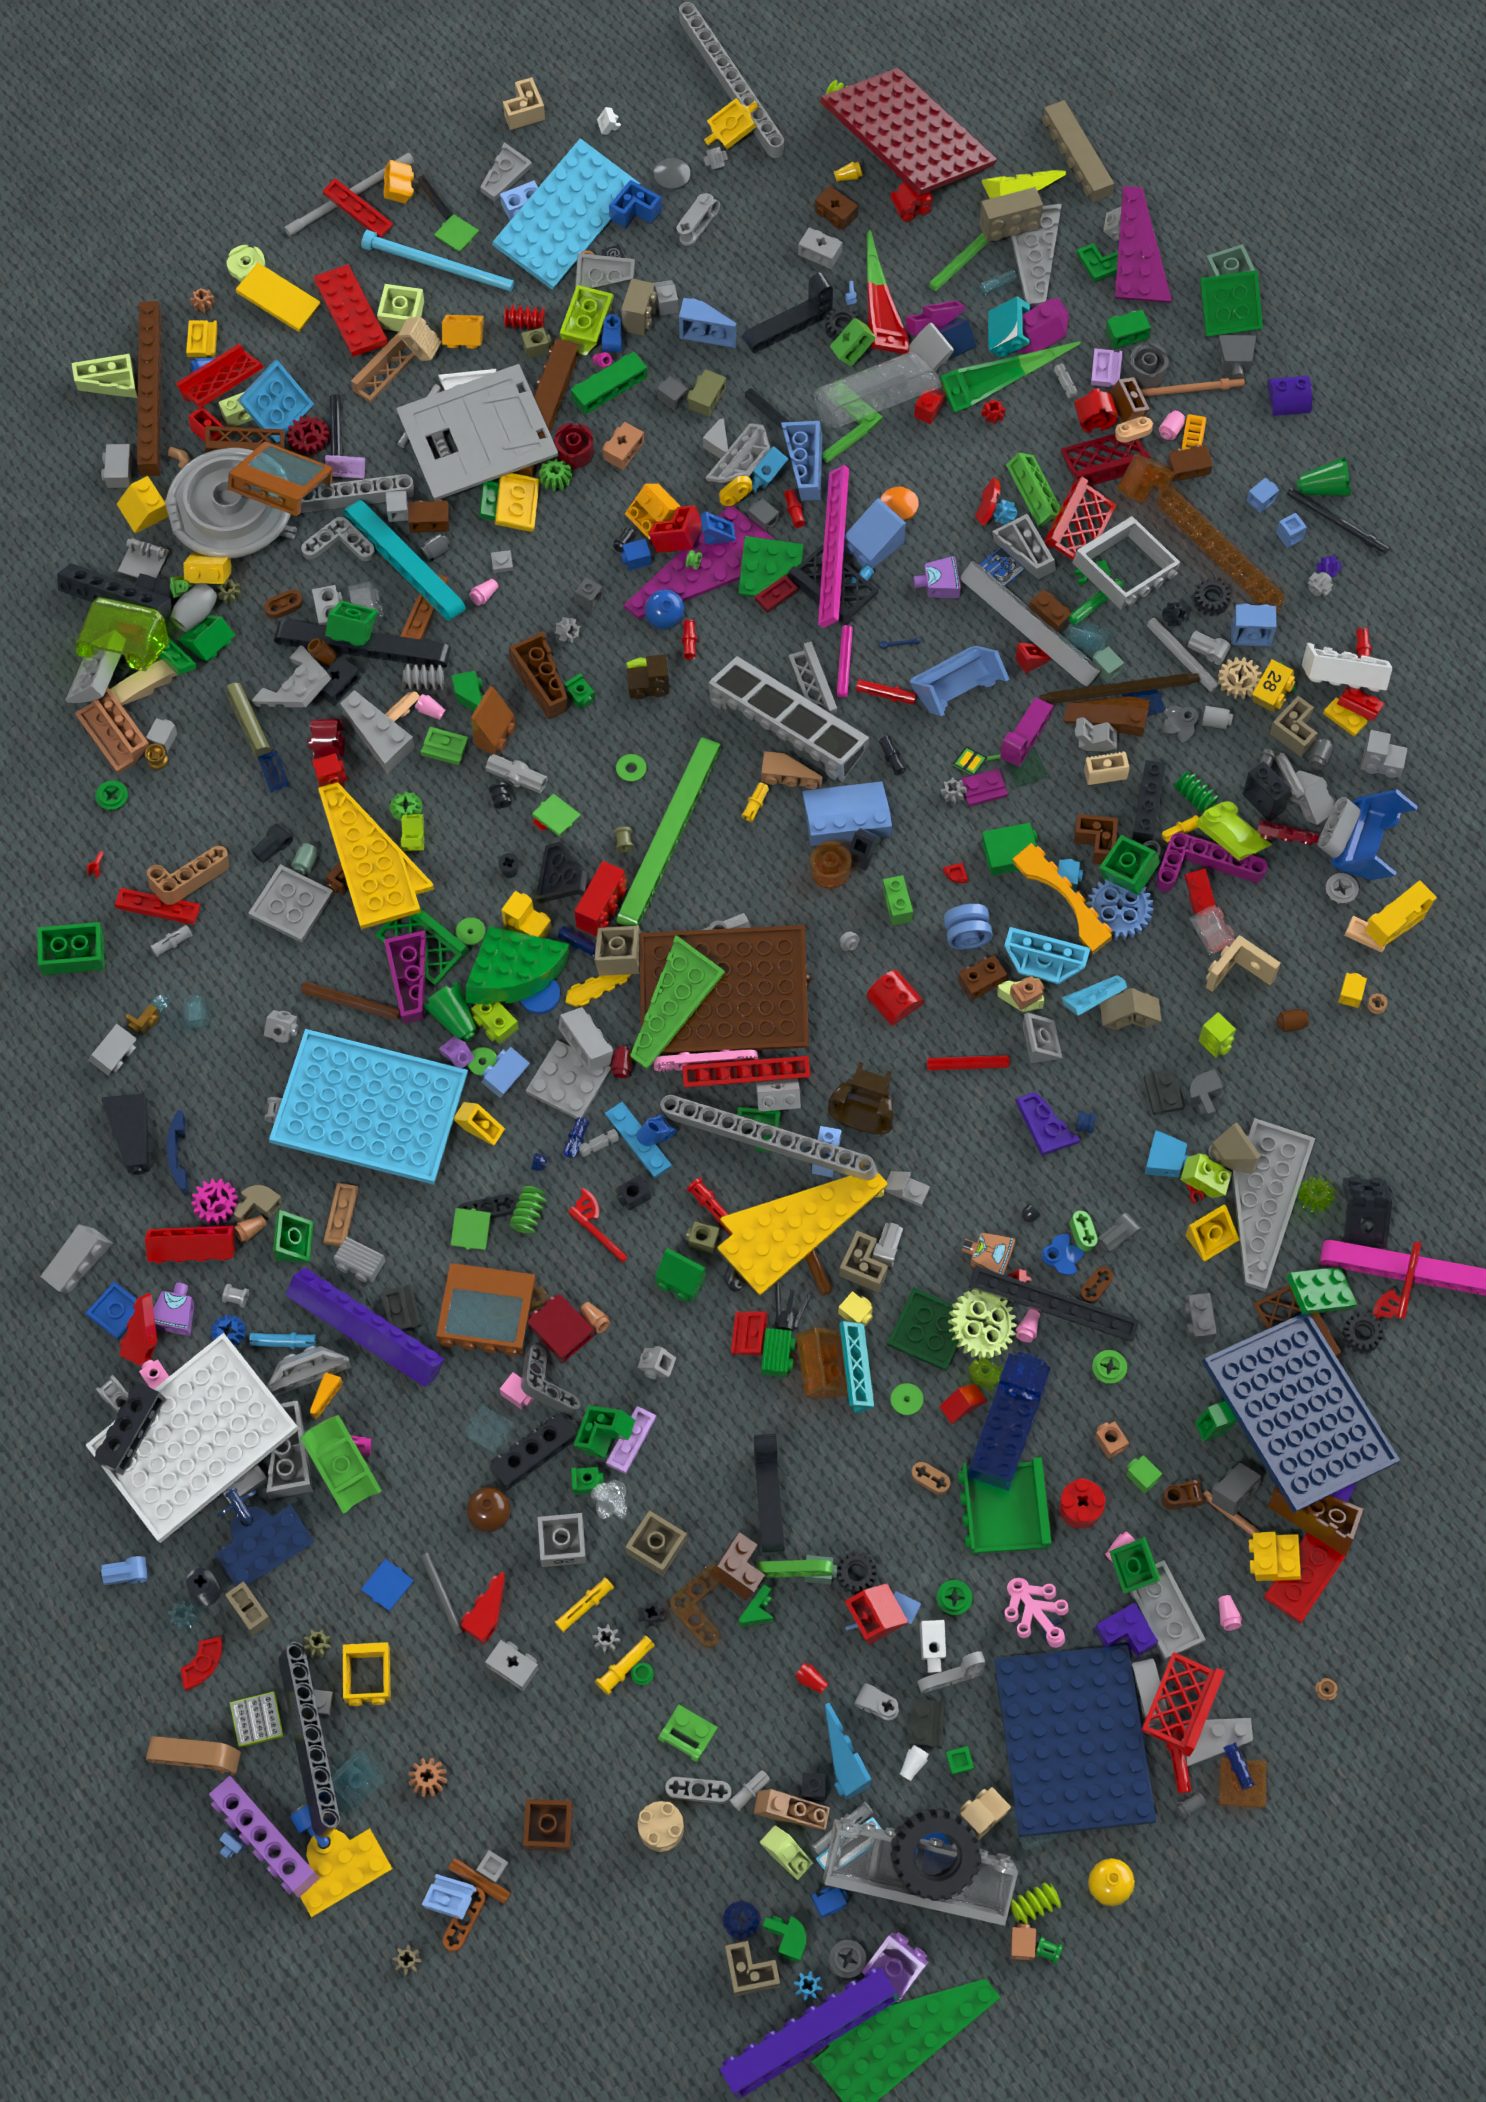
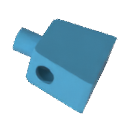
(769, 466)
(1166, 1156)

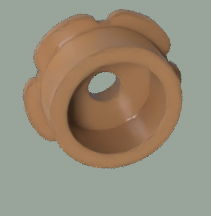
(1326, 1683)

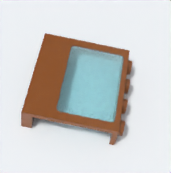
(278, 477)
(485, 1309)

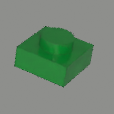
(959, 1760)

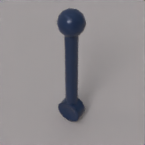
(883, 644)

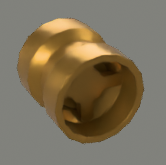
(156, 756)

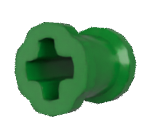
(1050, 1946)

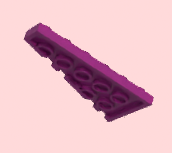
(1139, 263)

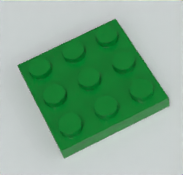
(1231, 303)

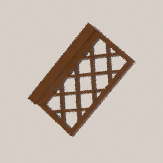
(1315, 1316)

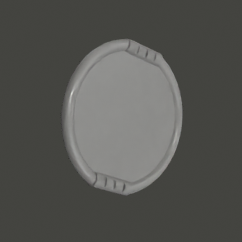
(214, 518)

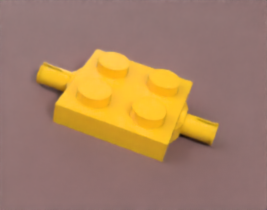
(731, 123)

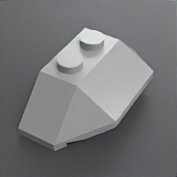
(742, 455)
(305, 1368)

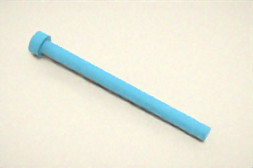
(371, 241)

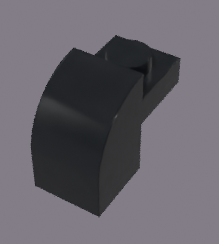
(863, 848)

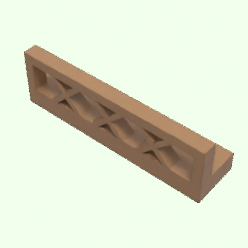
(378, 365)

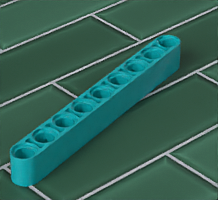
(404, 560)

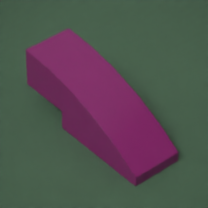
(938, 314)

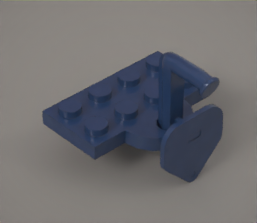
(263, 1543)

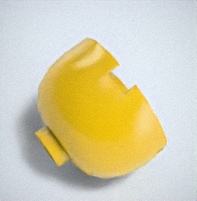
(1111, 1882)

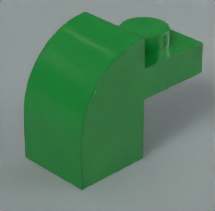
(793, 1936)

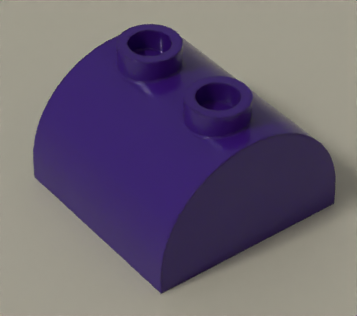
(1290, 395)

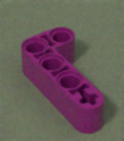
(1018, 744)

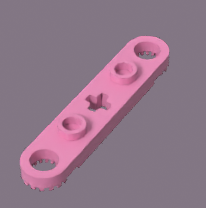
(685, 1058)

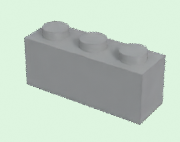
(585, 1039)

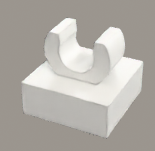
(607, 121)

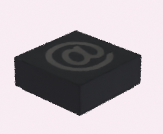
(614, 251)

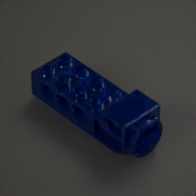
(1009, 1420)

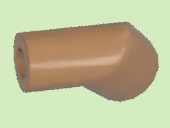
(179, 454)

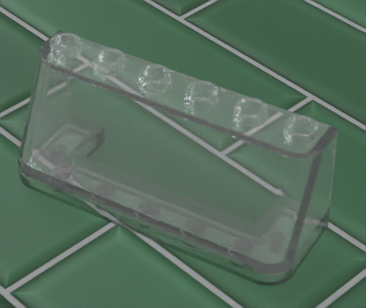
(874, 389)

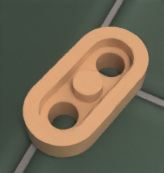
(1133, 429)

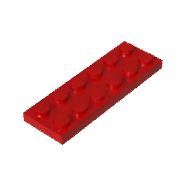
(350, 310)

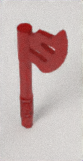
(576, 1213)
(1399, 1311)

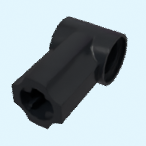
(275, 839)

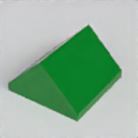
(292, 1238)
(1134, 1565)

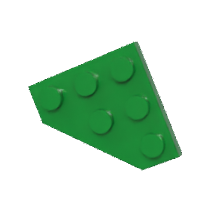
(765, 563)

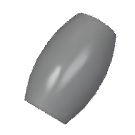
(193, 606)

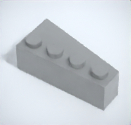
(378, 732)

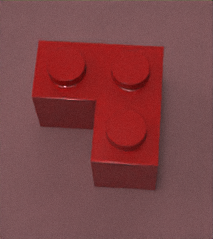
(676, 533)

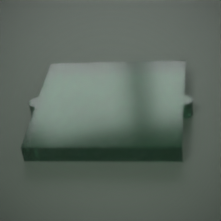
(1029, 771)

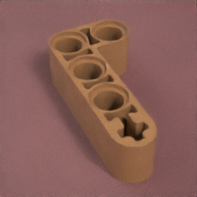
(190, 877)
(193, 1753)

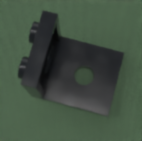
(1367, 1202)

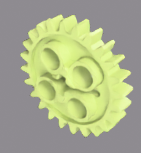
(978, 1341)

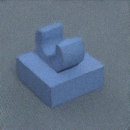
(232, 1843)

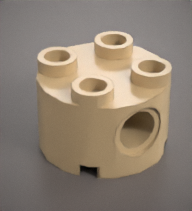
(660, 1826)

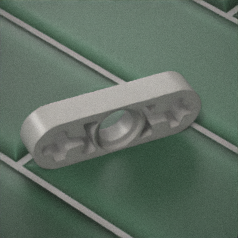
(681, 1793)

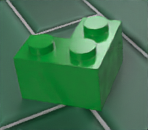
(600, 1427)

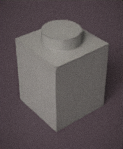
(162, 733)

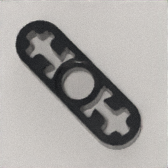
(491, 1201)

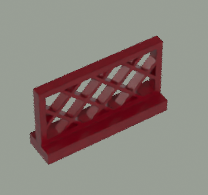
(1110, 468)

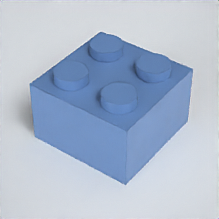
(1253, 625)

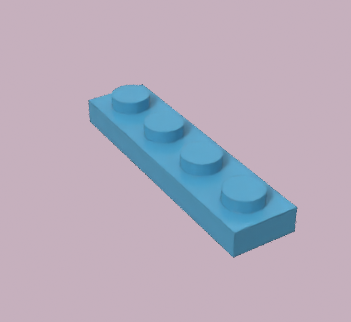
(628, 1127)

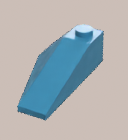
(848, 1767)

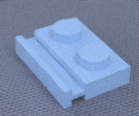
(449, 1896)

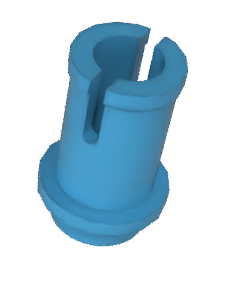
(866, 572)

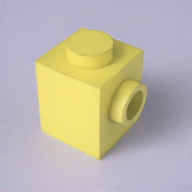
(856, 1309)

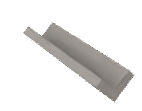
(818, 678)

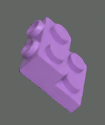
(898, 1962)

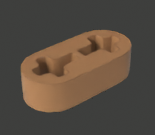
(933, 1474)

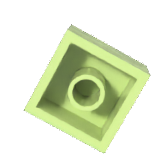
(398, 305)

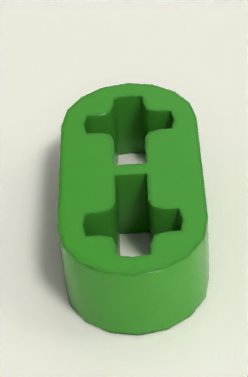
(1086, 1230)

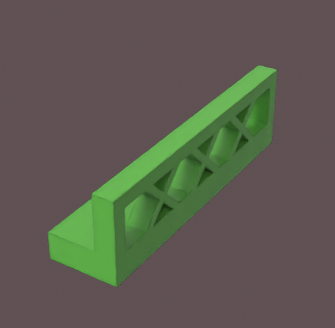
(1032, 487)

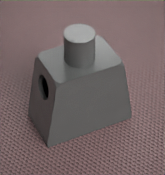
(1236, 353)

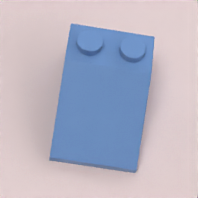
(705, 324)

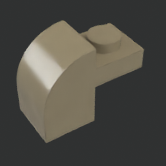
(257, 1198)

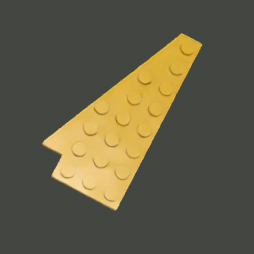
(375, 868)
(784, 1231)

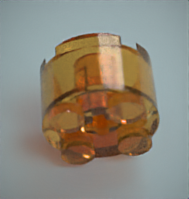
(830, 865)

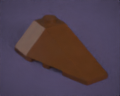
(1123, 713)

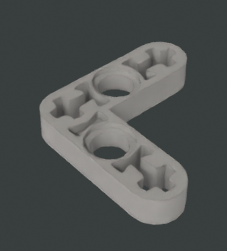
(341, 534)
(971, 1667)

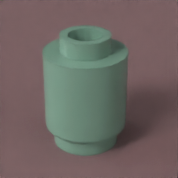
(304, 859)

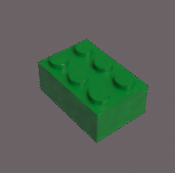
(71, 948)

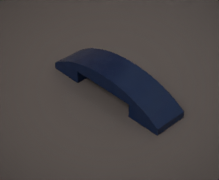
(176, 1130)

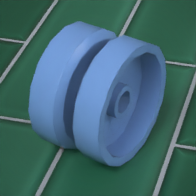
(968, 926)

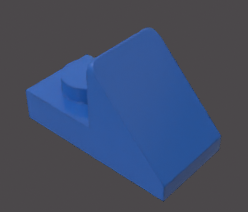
(716, 529)

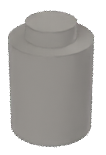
(1217, 717)

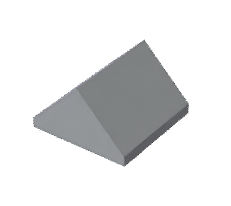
(1041, 1038)

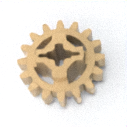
(1229, 678)

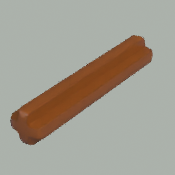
(479, 1880)

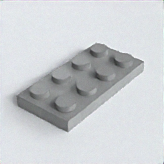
(1168, 1614)

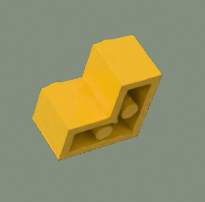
(522, 918)

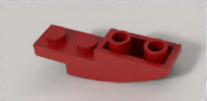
(1199, 889)

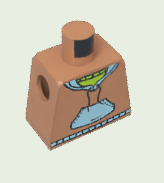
(990, 1252)

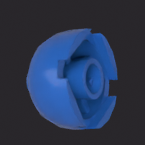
(664, 609)

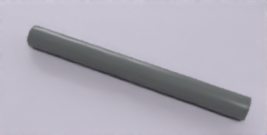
(441, 1593)

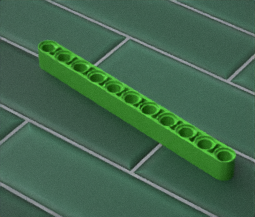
(668, 833)

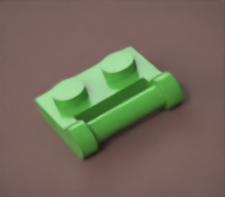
(691, 1727)

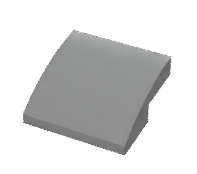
(931, 347)

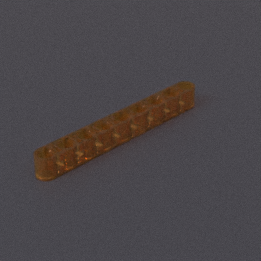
(1218, 541)

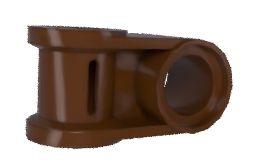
(1187, 1493)

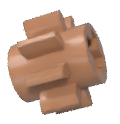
(202, 300)

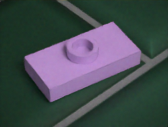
(346, 466)

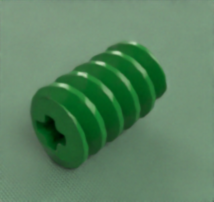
(1195, 793)

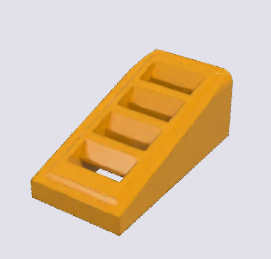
(1196, 424)
(328, 1388)

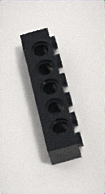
(91, 585)

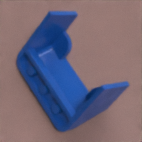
(1377, 814)

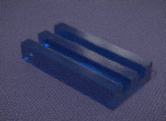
(278, 785)

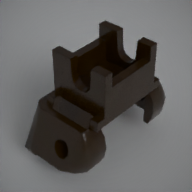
(865, 1105)

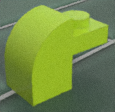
(412, 832)

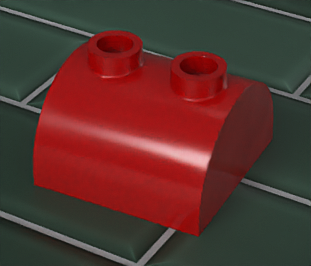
(894, 997)

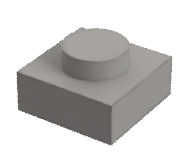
(502, 561)
(323, 1701)
(492, 1866)

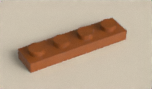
(420, 617)

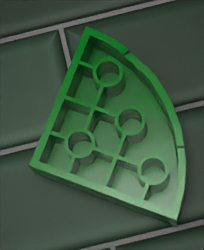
(514, 966)

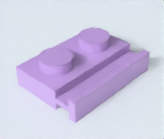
(1106, 367)

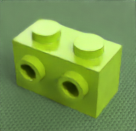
(496, 1021)
(1206, 1175)

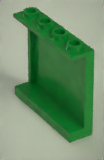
(1003, 1518)

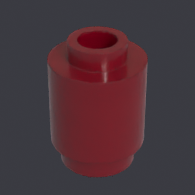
(621, 1062)

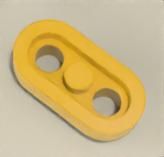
(735, 491)

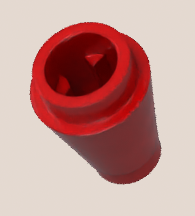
(810, 1677)

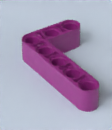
(1205, 859)

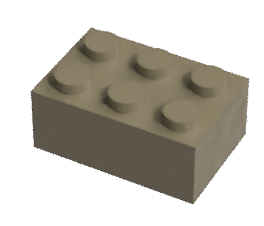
(1011, 214)

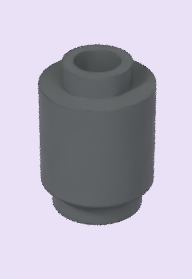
(435, 546)
(1320, 754)

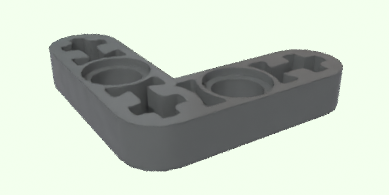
(562, 1401)

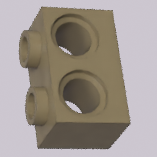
(248, 1608)

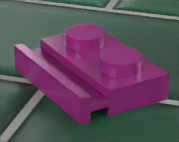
(984, 787)

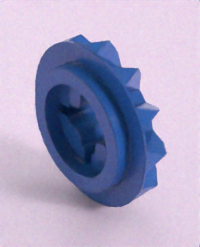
(236, 1325)

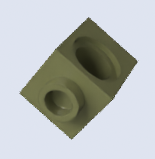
(536, 342)
(707, 1245)

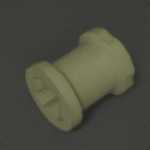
(623, 839)

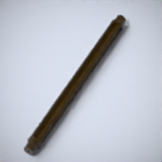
(1119, 688)

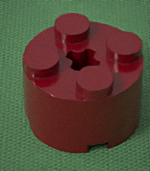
(574, 445)
(327, 738)

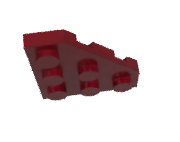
(1285, 833)

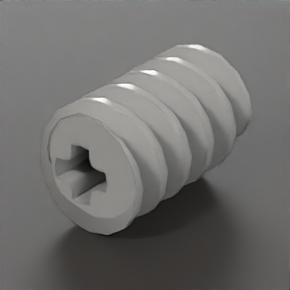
(422, 677)

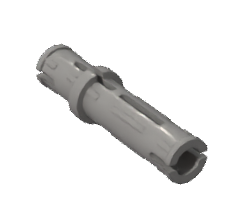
(857, 1816)

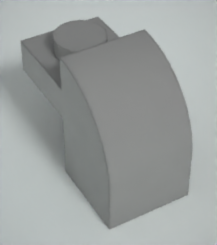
(397, 506)
(1097, 737)

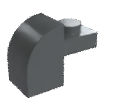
(1201, 1090)

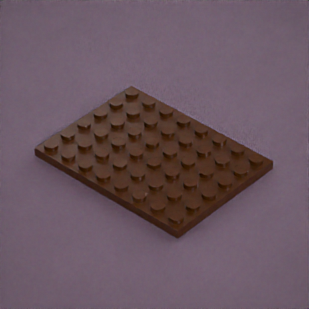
(755, 1003)

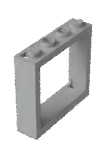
(1151, 546)

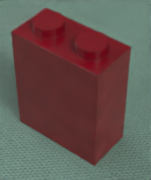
(560, 1328)

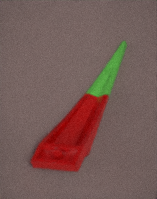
(882, 314)

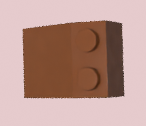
(492, 723)

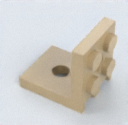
(1248, 957)

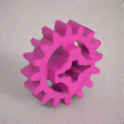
(220, 1208)

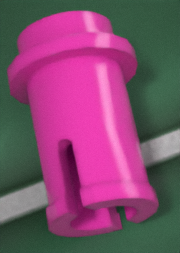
(602, 359)

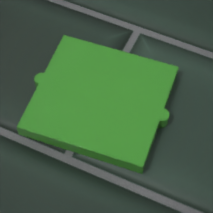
(456, 233)
(556, 815)
(470, 1228)

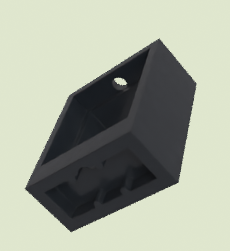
(1273, 797)

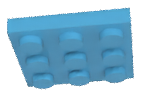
(275, 400)

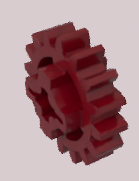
(308, 435)

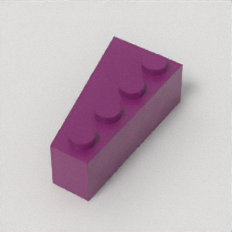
(408, 967)

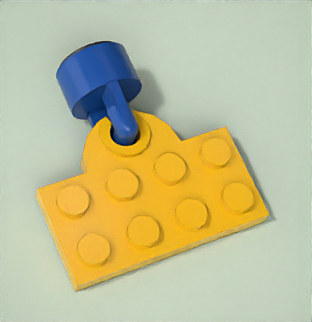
(338, 1862)

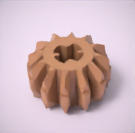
(432, 1784)

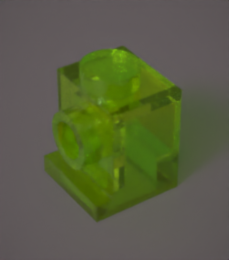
(987, 1380)

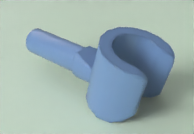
(851, 296)

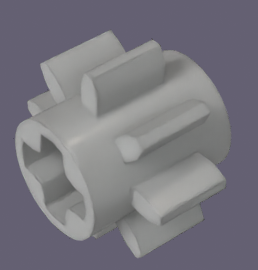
(715, 158)
(1320, 584)
(567, 629)
(953, 791)
(604, 1644)

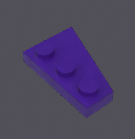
(1046, 1129)

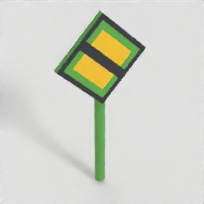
(972, 761)

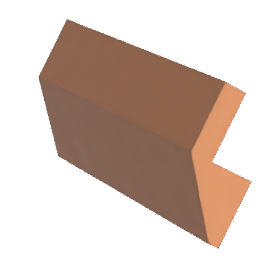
(113, 731)

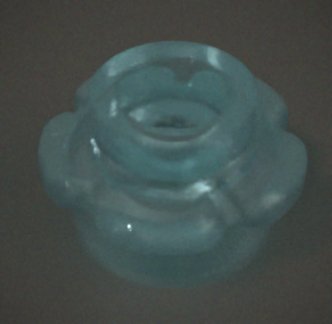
(160, 1002)

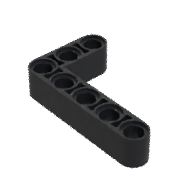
(794, 319)
(768, 1493)

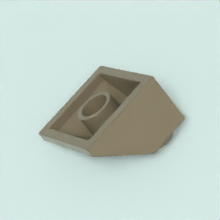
(1235, 1151)

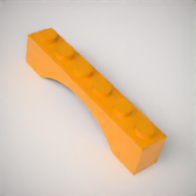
(1035, 867)

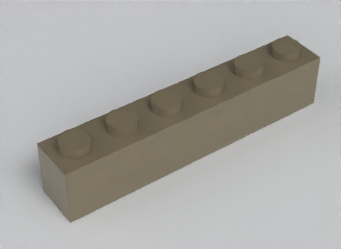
(1078, 151)

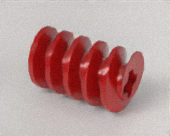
(524, 318)

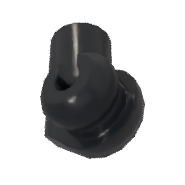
(732, 1280)

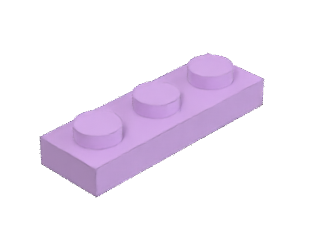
(626, 1450)

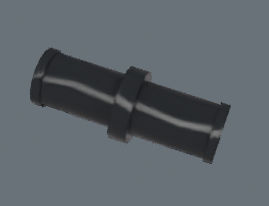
(892, 755)

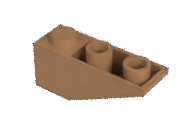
(785, 770)
(791, 1809)

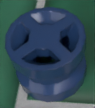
(1085, 1122)

